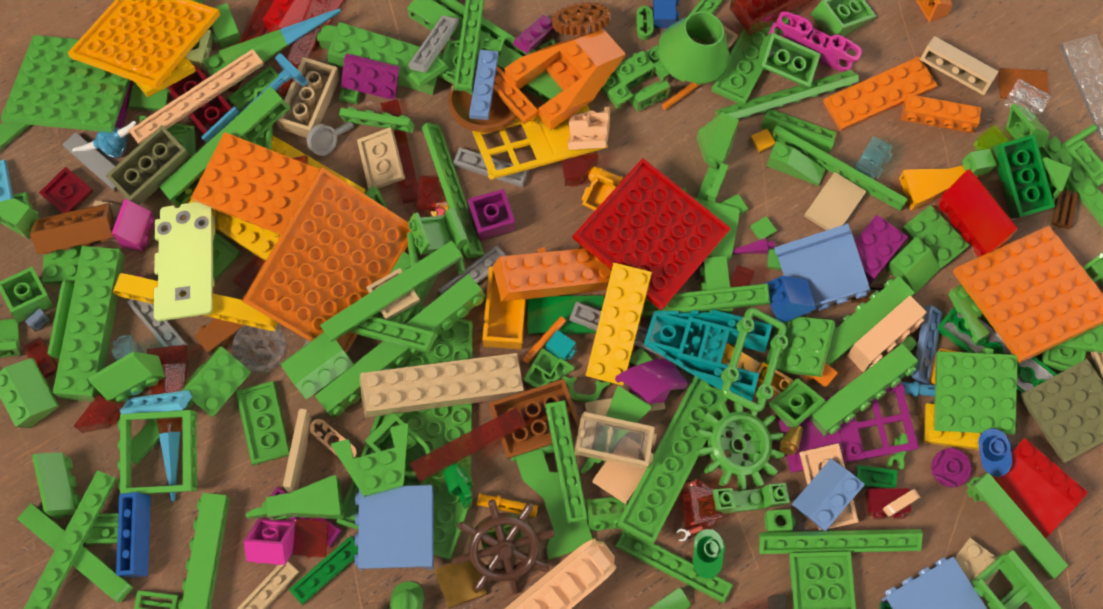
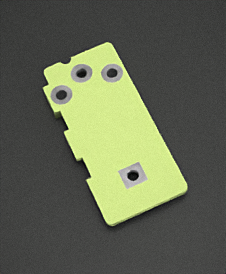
(184, 262)

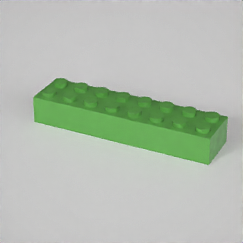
(89, 323)

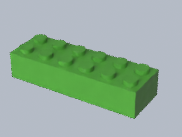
(378, 48)

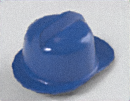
(995, 452)

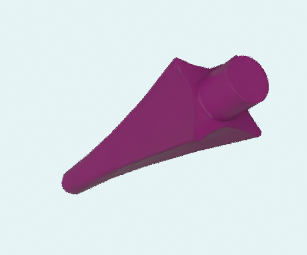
(758, 247)

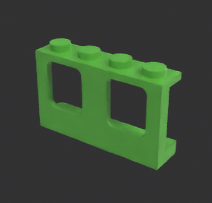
(1025, 585)

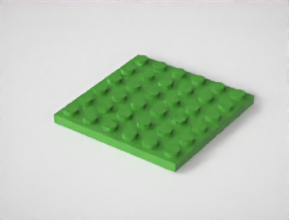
(63, 91)

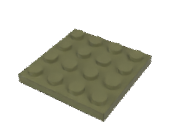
(1069, 410)

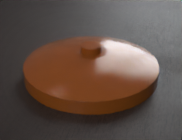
(499, 116)

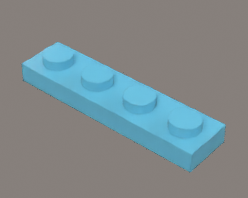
(157, 403)

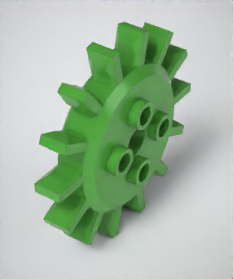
(757, 448)

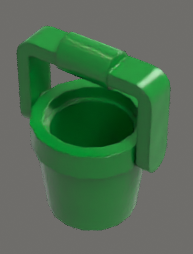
(459, 483)

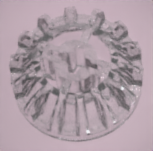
(252, 336)

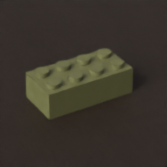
(148, 166)

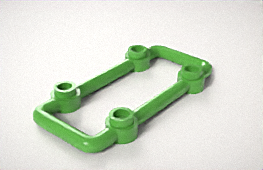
(731, 374)

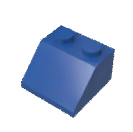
(790, 297)

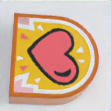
(441, 209)

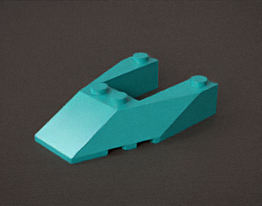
(699, 341)

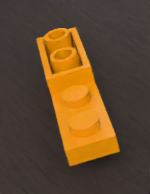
(779, 381)

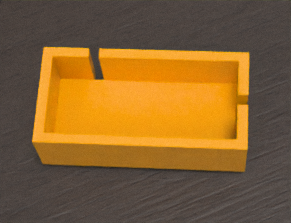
(502, 318)

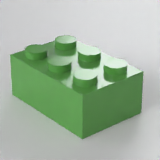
(216, 381)

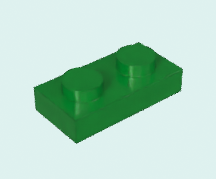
(876, 477)

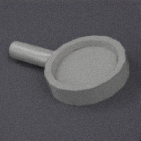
(323, 138)

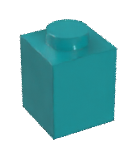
(561, 346)

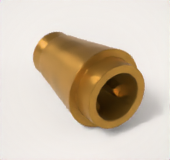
(791, 441)

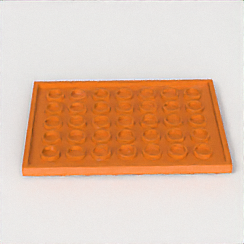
(327, 257)

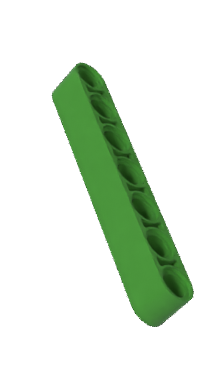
(85, 562)

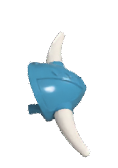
(111, 144)

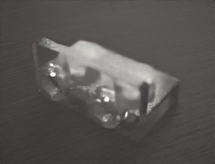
(1028, 96)

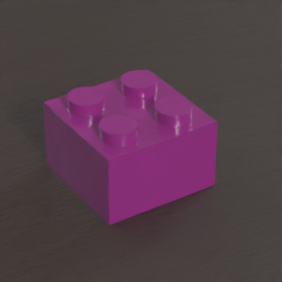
(491, 214)

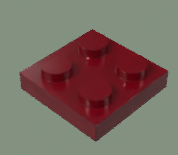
(66, 191)

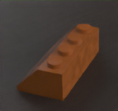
(72, 229)

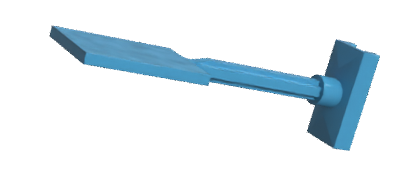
(288, 72)

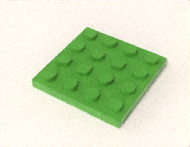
(975, 392)

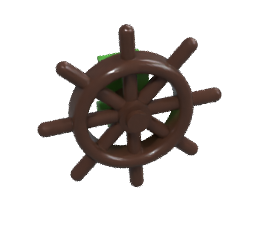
(501, 539)

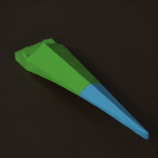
(266, 45)

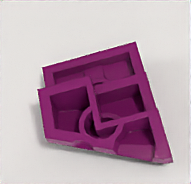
(653, 380)

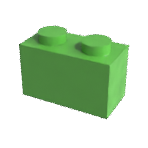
(225, 28)

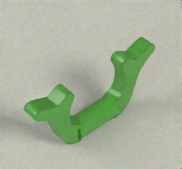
(583, 397)

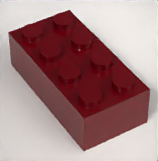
(209, 113)

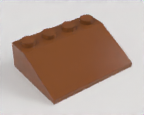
(533, 411)

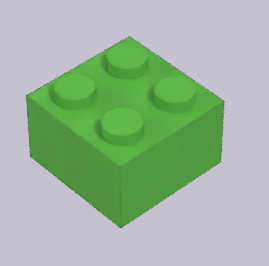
(24, 294)

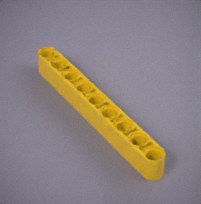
(223, 307)

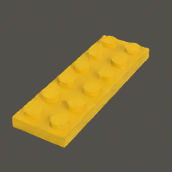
(618, 322)

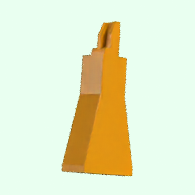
(927, 185)

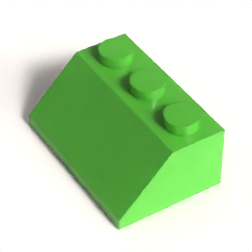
(788, 59)
(316, 365)
(128, 376)
(26, 393)
(56, 484)

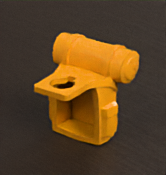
(601, 186)

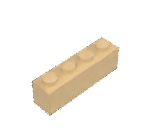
(959, 65)

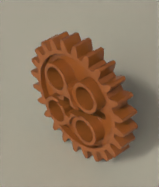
(581, 19)

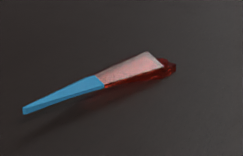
(175, 368)

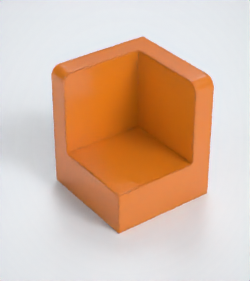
(828, 375)

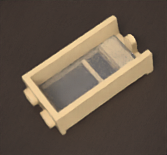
(615, 440)

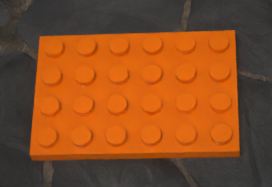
(253, 183)

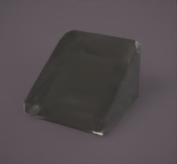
(777, 602)

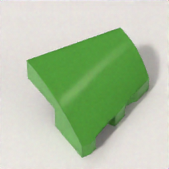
(546, 369)

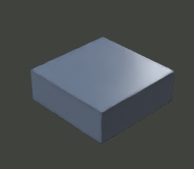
(37, 320)

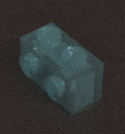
(874, 157)
(125, 345)

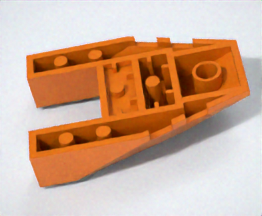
(578, 68)

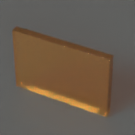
(1009, 77)

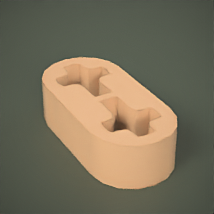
(901, 503)

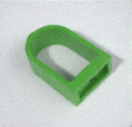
(383, 432)

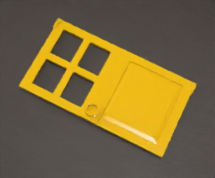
(546, 145)

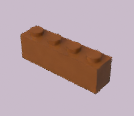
(217, 334)

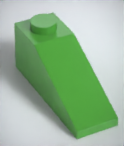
(795, 164)

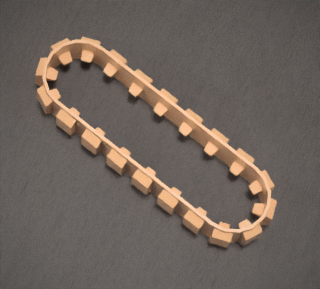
(569, 579)

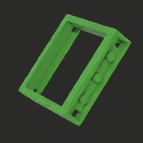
(189, 452)

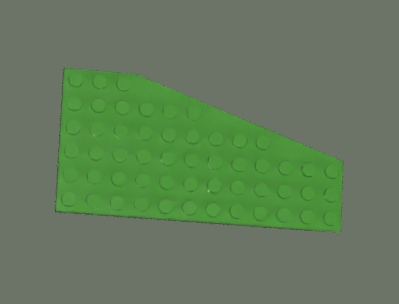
(436, 429)

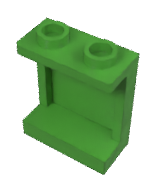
(437, 231)

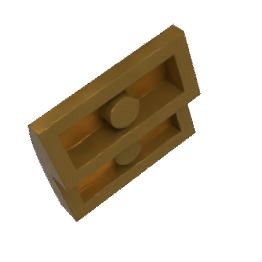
(459, 583)

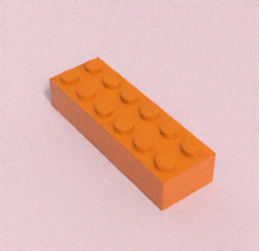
(549, 274)

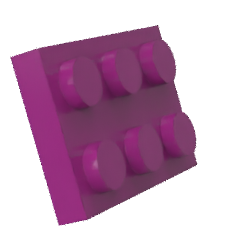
(370, 76)

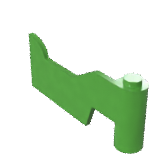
(547, 484)

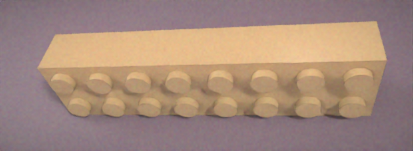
(440, 385)

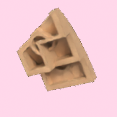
(589, 129)

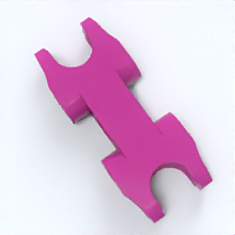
(830, 48)

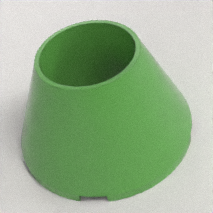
(692, 60)

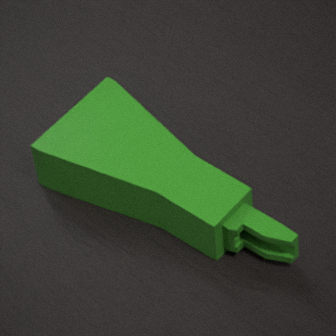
(623, 407)
(316, 500)

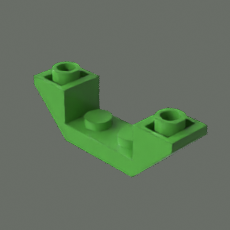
(750, 500)

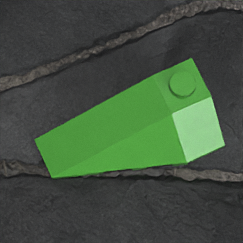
(717, 139)

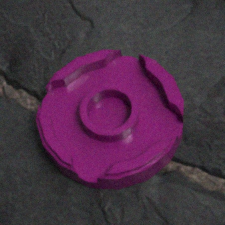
(951, 467)

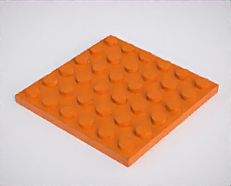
(1033, 293)

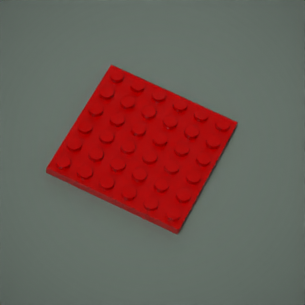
(654, 229)

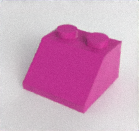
(133, 226)
(270, 541)

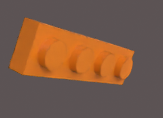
(514, 97)

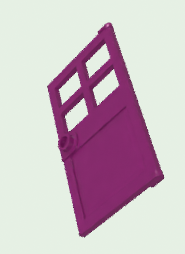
(849, 437)

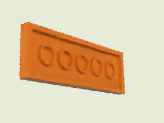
(879, 93)

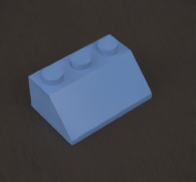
(828, 494)

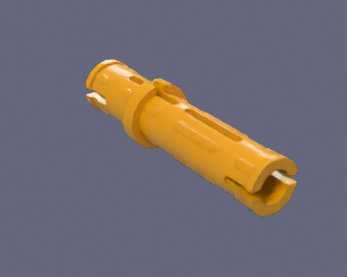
(505, 504)

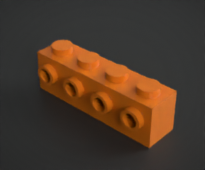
(940, 113)

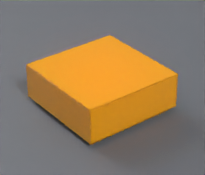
(763, 140)

